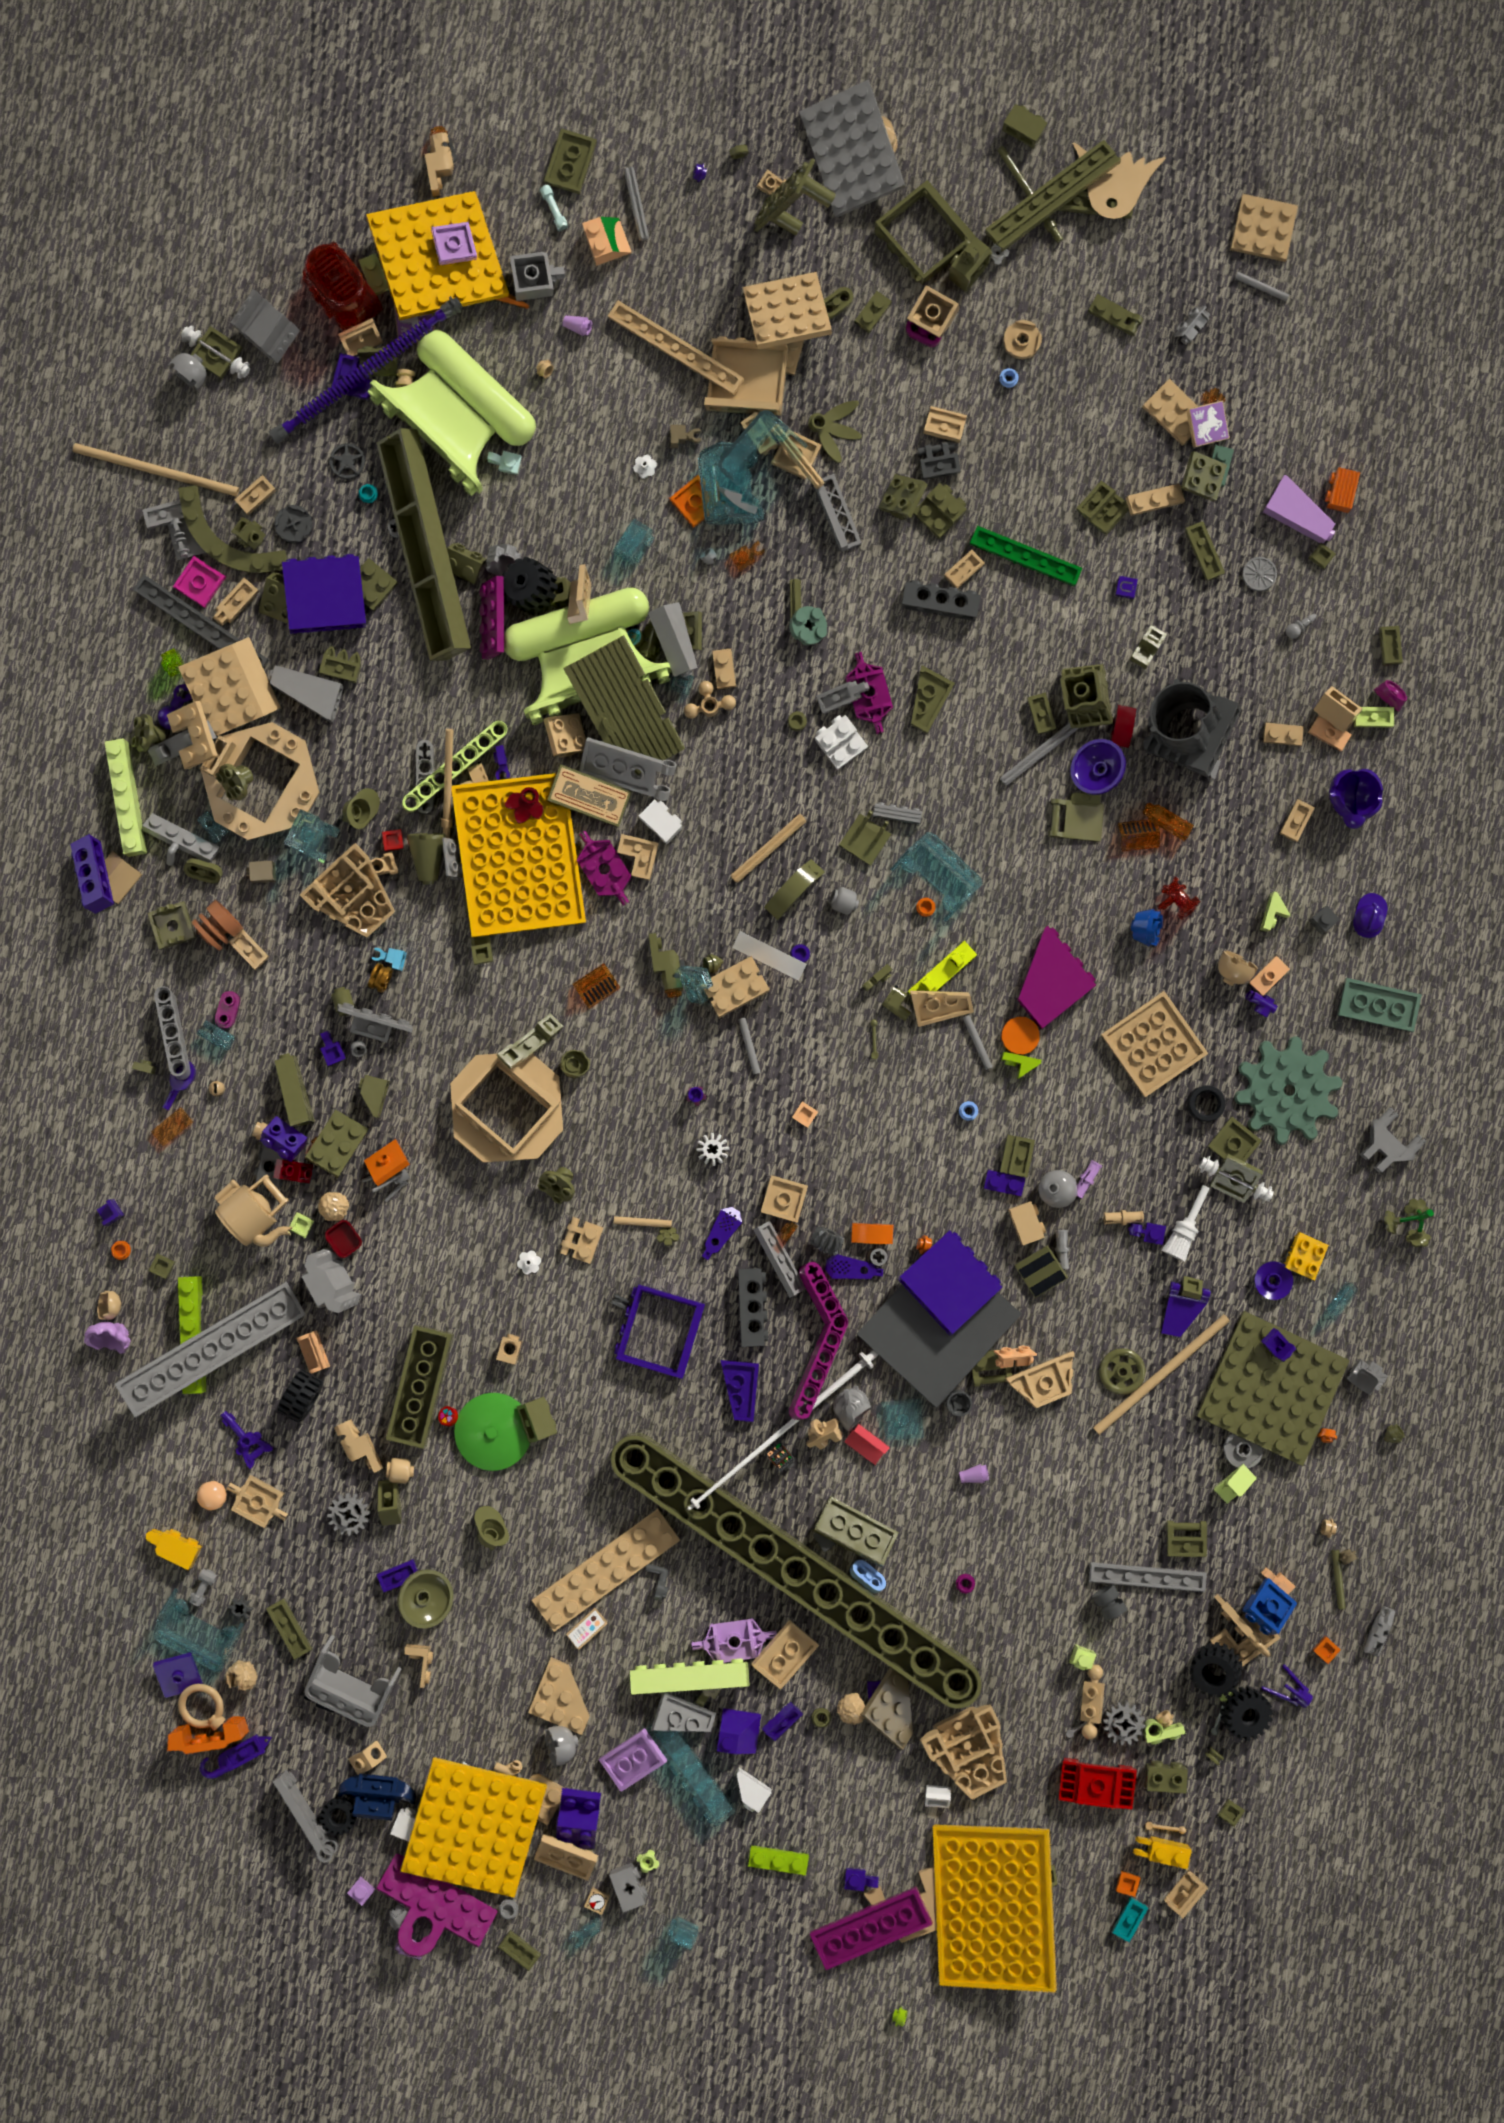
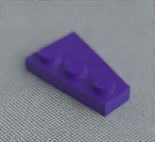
(741, 1387)

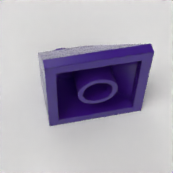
(738, 1732)

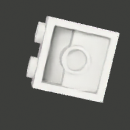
(840, 741)

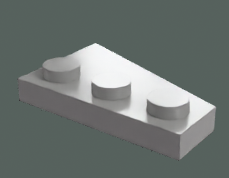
(681, 1716)

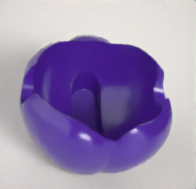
(1358, 785)

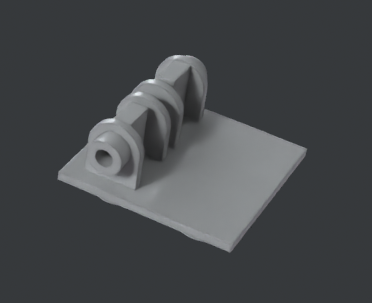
(183, 542)
(452, 858)

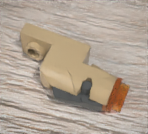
(441, 159)

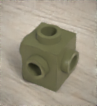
(248, 533)

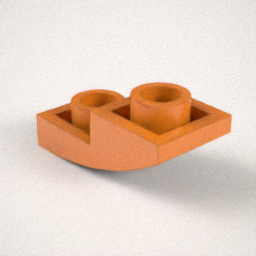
(872, 1233)

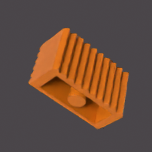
(1342, 490)

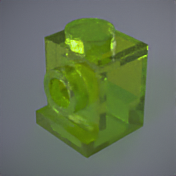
(171, 662)

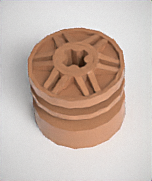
(217, 925)

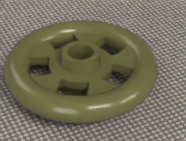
(1133, 1359)

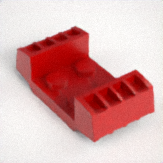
(1097, 1784)

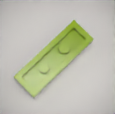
(778, 1860)

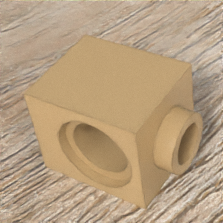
(506, 1357)

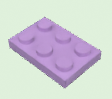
(633, 1760)

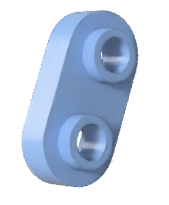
(867, 1576)

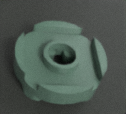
(817, 620)

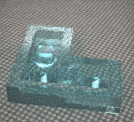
(694, 981)

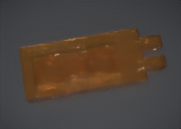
(1168, 821)

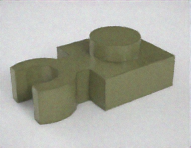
(882, 975)

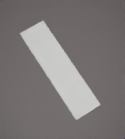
(769, 955)

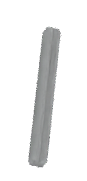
(1037, 754)

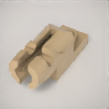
(357, 1447)

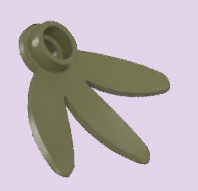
(828, 427)

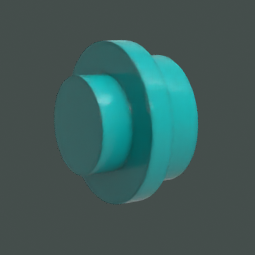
(368, 493)

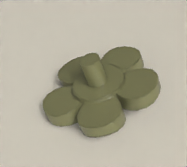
(668, 1236)

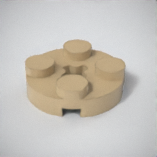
(1031, 333)

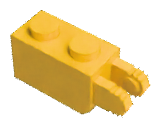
(174, 1547)
(1164, 1851)

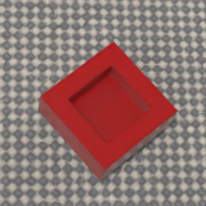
(393, 840)

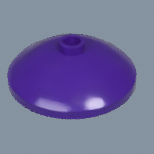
(1090, 761)

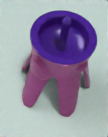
(696, 1095)

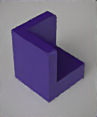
(110, 1212)

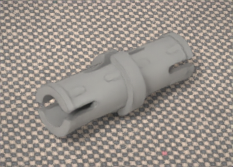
(1062, 1248)

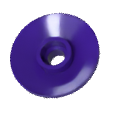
(1283, 1282)

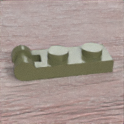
(1115, 315)

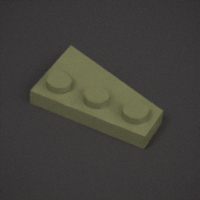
(930, 698)

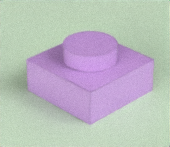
(361, 1891)

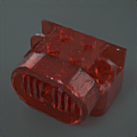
(349, 297)

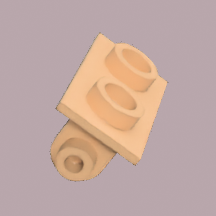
(1022, 1355)

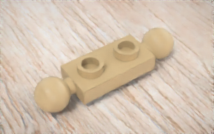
(1092, 1702)

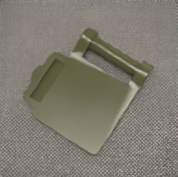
(1082, 817)

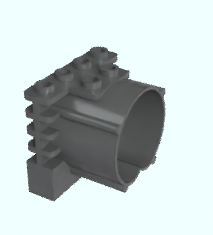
(1203, 749)

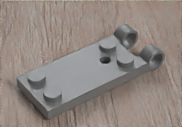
(619, 765)
(305, 1817)

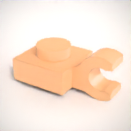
(1280, 1580)

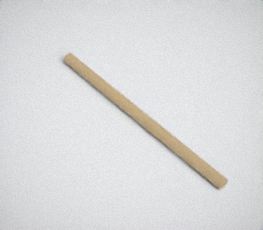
(155, 469)
(1161, 1374)

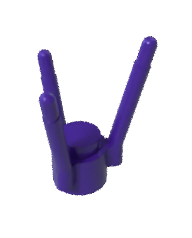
(1300, 1695)

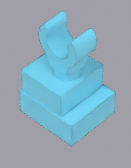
(394, 957)

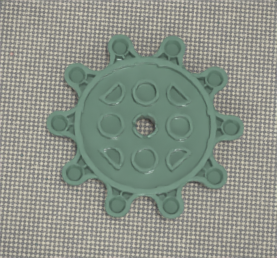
(1267, 1093)

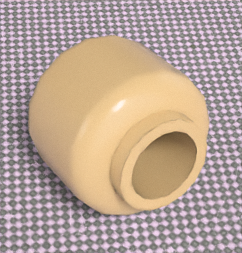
(399, 1470)

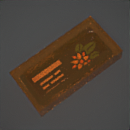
(172, 1126)

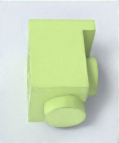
(1082, 1657)

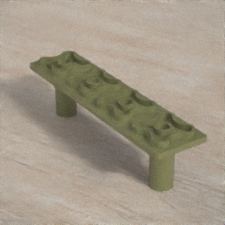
(785, 195)

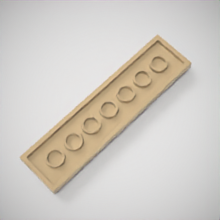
(606, 1570)

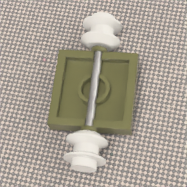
(216, 351)
(1236, 1178)

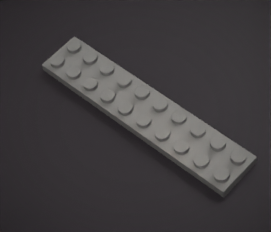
(210, 1349)

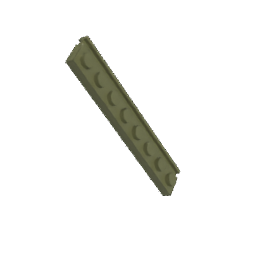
(1053, 195)

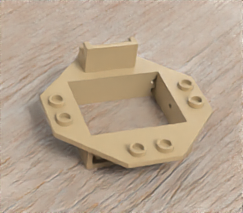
(299, 793)
(478, 1138)

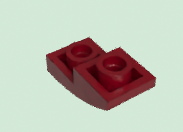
(1123, 725)
(293, 1171)

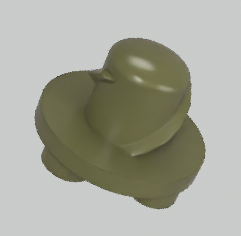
(146, 733)
(234, 780)
(557, 1184)

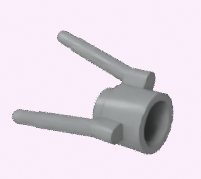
(401, 1177)

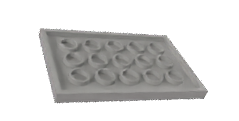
(852, 148)

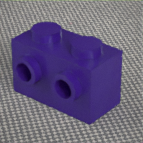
(283, 1139)

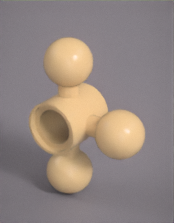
(706, 688)

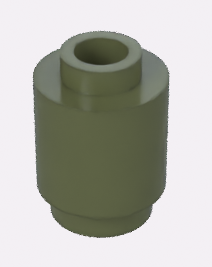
(341, 996)

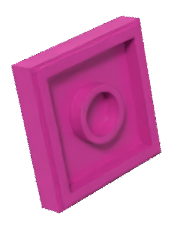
(199, 582)

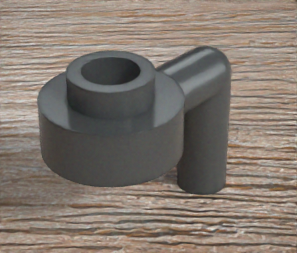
(661, 1589)

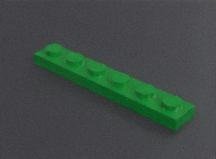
(1026, 556)

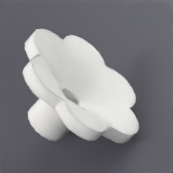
(645, 470)
(534, 1262)

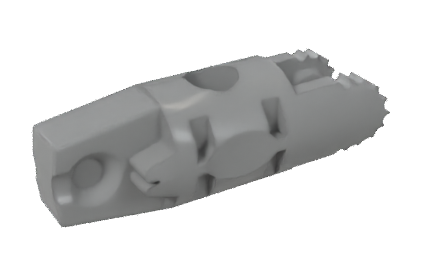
(1379, 1631)

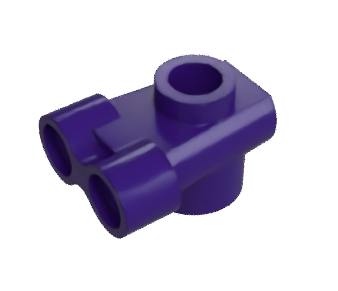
(1264, 1004)

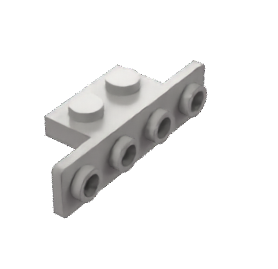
(372, 1025)

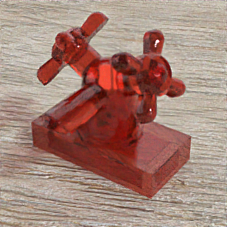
(1180, 898)

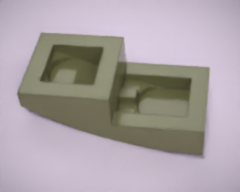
(1148, 646)

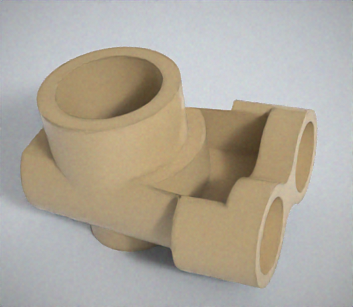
(386, 864)

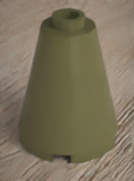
(426, 855)

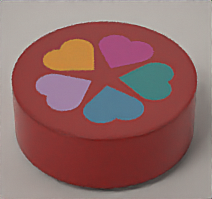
(448, 1416)

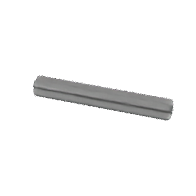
(636, 203)

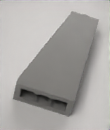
(674, 638)
(312, 692)

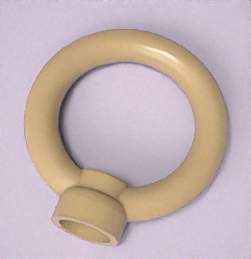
(215, 1720)

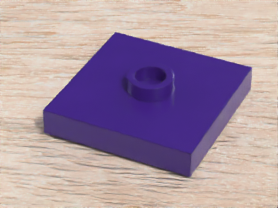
(176, 1674)

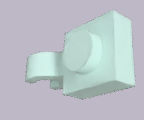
(507, 462)

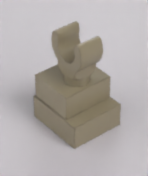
(679, 435)

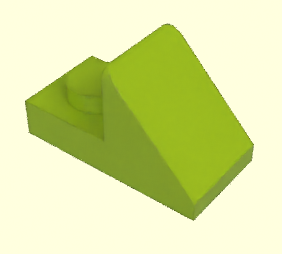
(1026, 1063)

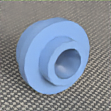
(1008, 372)
(973, 1106)

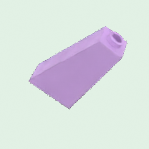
(1299, 512)

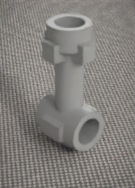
(206, 1577)

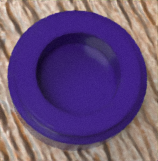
(800, 952)

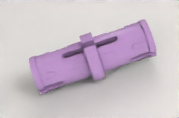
(1087, 1178)

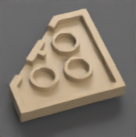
(560, 1698)

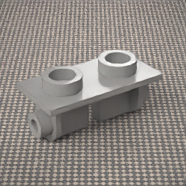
(1197, 318)

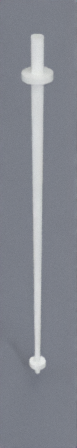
(865, 1361)

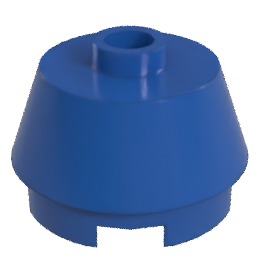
(1147, 927)

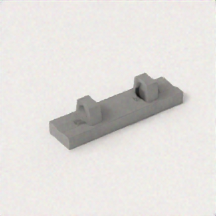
(170, 748)

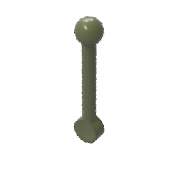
(873, 1023)

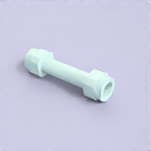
(547, 194)

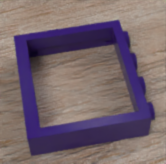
(626, 1329)

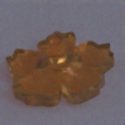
(1213, 396)

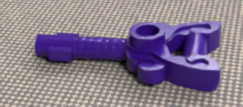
(246, 1441)

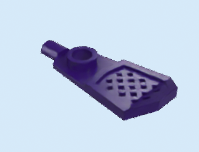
(720, 1233)
(854, 1268)

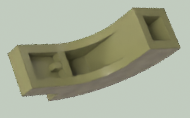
(793, 889)

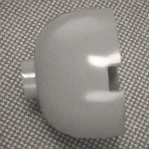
(189, 369)
(1058, 1188)
(561, 1744)

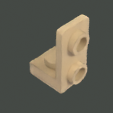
(416, 1652)

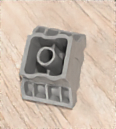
(265, 326)
(329, 1281)

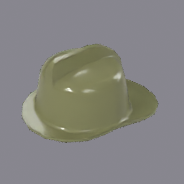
(361, 808)
(490, 1527)

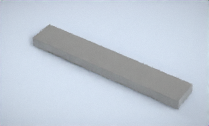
(1147, 1577)

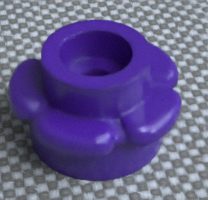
(699, 172)

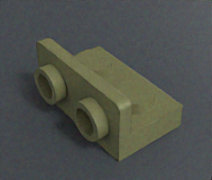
(388, 370)

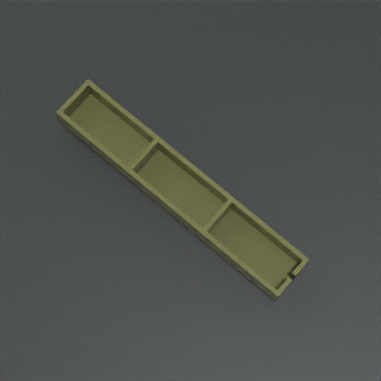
(423, 544)

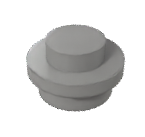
(508, 1909)

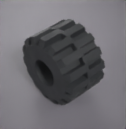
(529, 585)

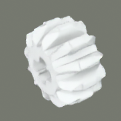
(710, 1155)

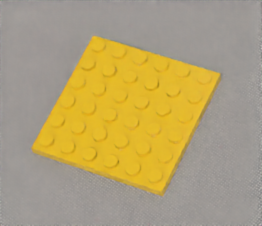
(412, 264)
(473, 1827)

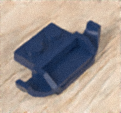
(376, 1795)

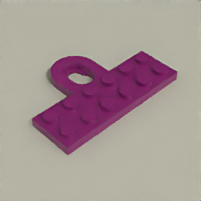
(439, 1903)

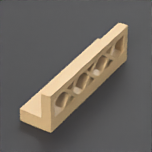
(579, 597)

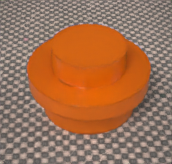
(925, 907)
(924, 1244)
(121, 1250)
(1327, 1435)

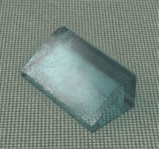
(1341, 1301)

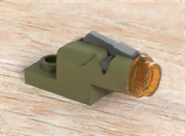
(666, 963)

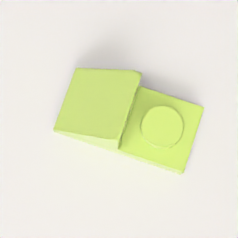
(1274, 907)
(1235, 1484)

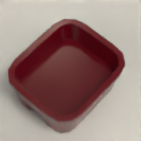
(343, 1238)

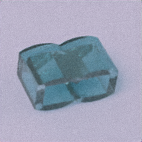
(682, 1932)

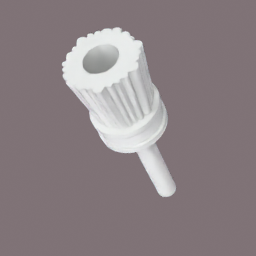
(1185, 1231)

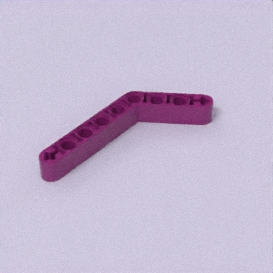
(822, 1345)

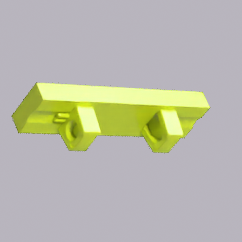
(945, 969)

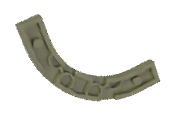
(215, 547)

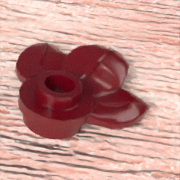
(525, 808)

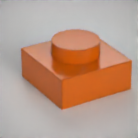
(1326, 1649)
(1127, 1883)

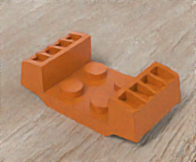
(181, 1738)

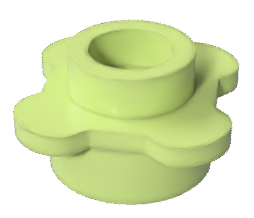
(645, 1867)

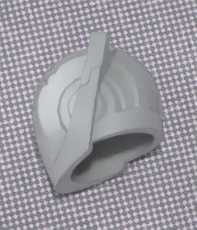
(850, 1407)

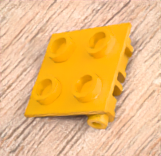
(1306, 1256)

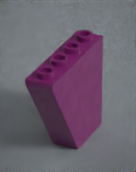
(1053, 980)

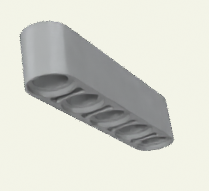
(177, 1040)

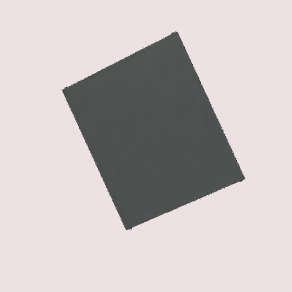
(924, 1352)

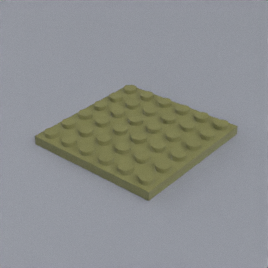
(1271, 1399)

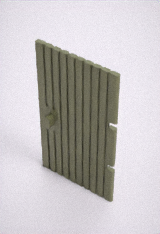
(621, 704)

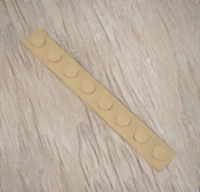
(676, 347)

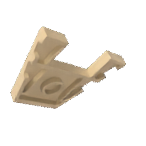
(928, 1896)

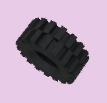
(1237, 1705)

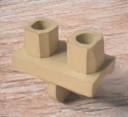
(821, 1432)

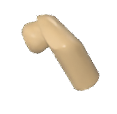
(511, 1769)

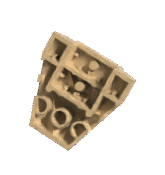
(347, 888)
(969, 1749)

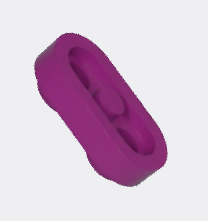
(921, 335)
(229, 1010)

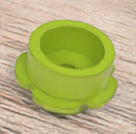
(900, 2016)

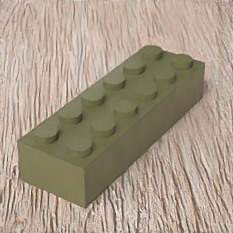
(420, 1386)

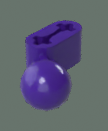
(176, 704)

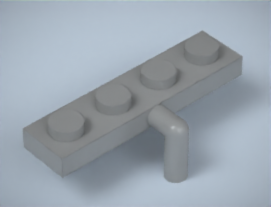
(179, 839)

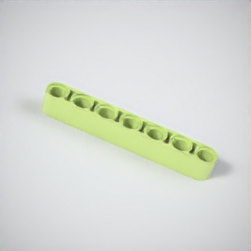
(459, 757)

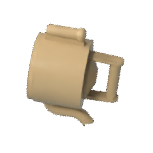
(249, 1213)

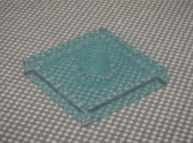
(902, 1419)

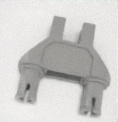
(1389, 1145)

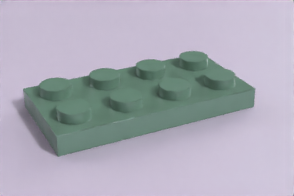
(1379, 1005)

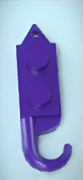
(236, 1756)

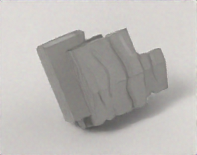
(500, 557)
(1367, 1376)

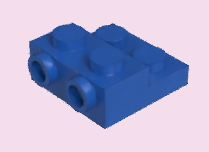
(1269, 1607)

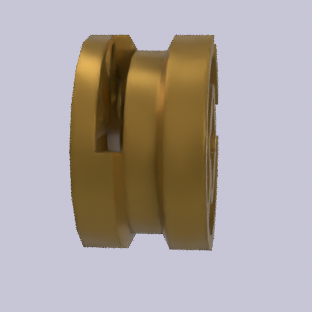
(380, 977)

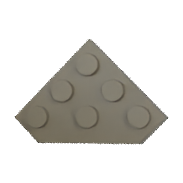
(891, 1709)

